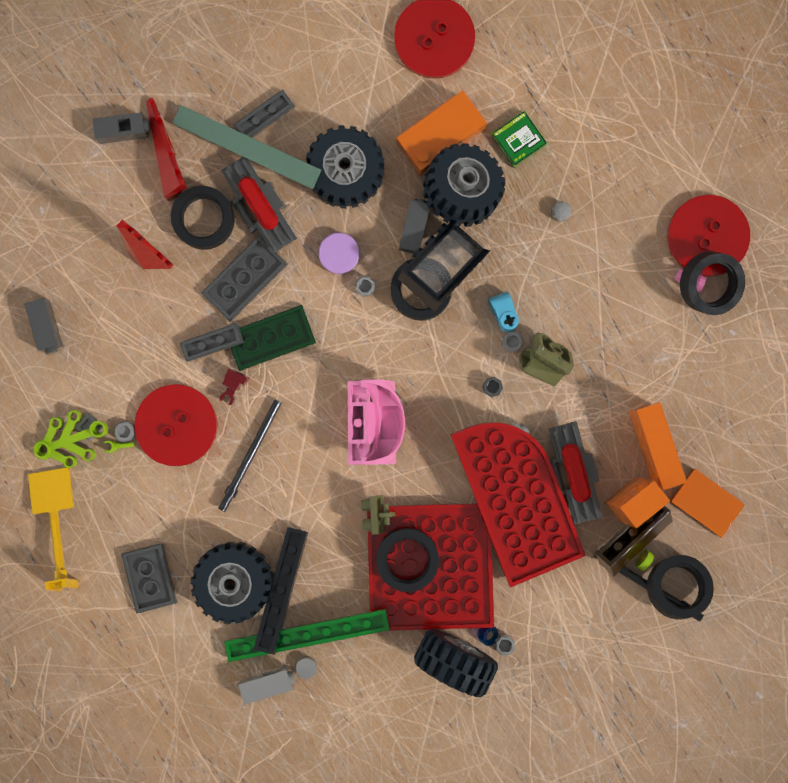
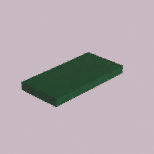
(273, 338)

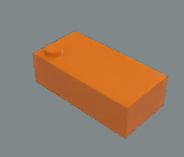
(449, 124)
(657, 446)
(637, 501)

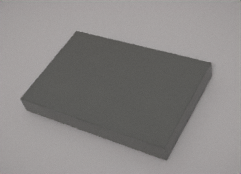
(149, 578)

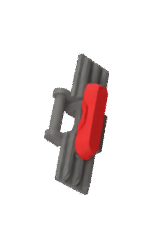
(263, 203)
(580, 472)

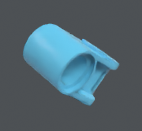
(503, 308)

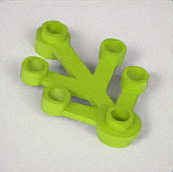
(67, 440)

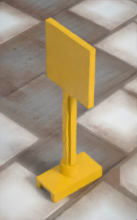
(50, 493)

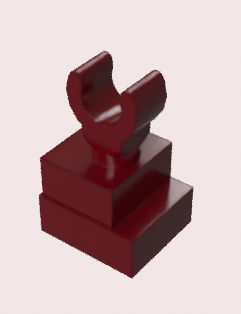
(233, 381)

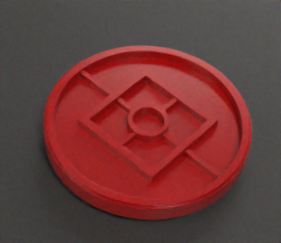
(434, 37)
(705, 226)
(176, 425)

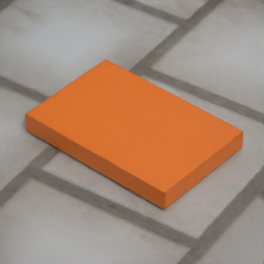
(707, 503)

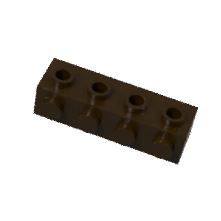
(631, 541)

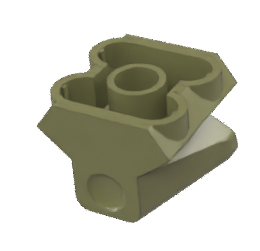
(546, 360)

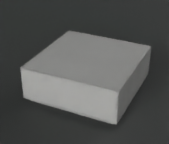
(85, 424)

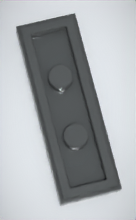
(265, 115)
(212, 342)

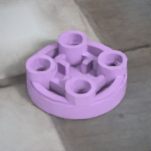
(339, 253)

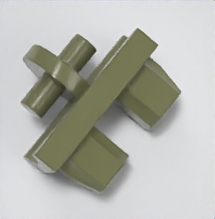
(379, 514)

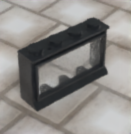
(441, 264)

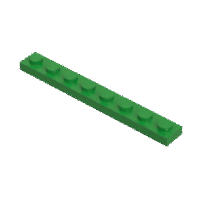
(313, 634)

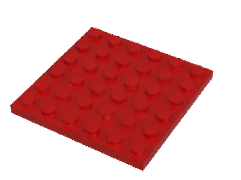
(463, 584)

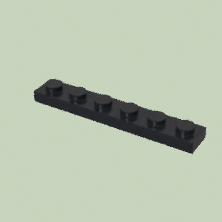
(281, 591)

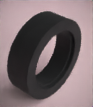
(191, 195)
(735, 287)
(406, 309)
(703, 579)
(412, 584)

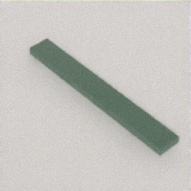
(247, 147)

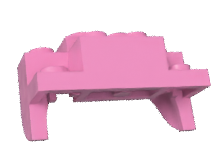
(374, 422)

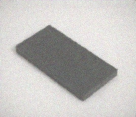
(244, 278)

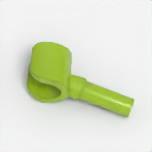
(115, 445)

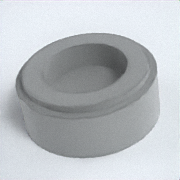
(512, 341)
(124, 431)
(306, 667)

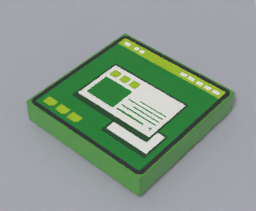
(519, 139)

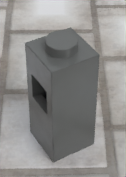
(121, 128)
(414, 226)
(43, 325)

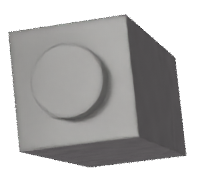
(266, 685)

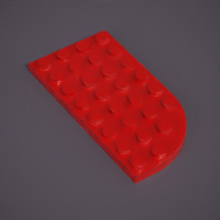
(518, 500)

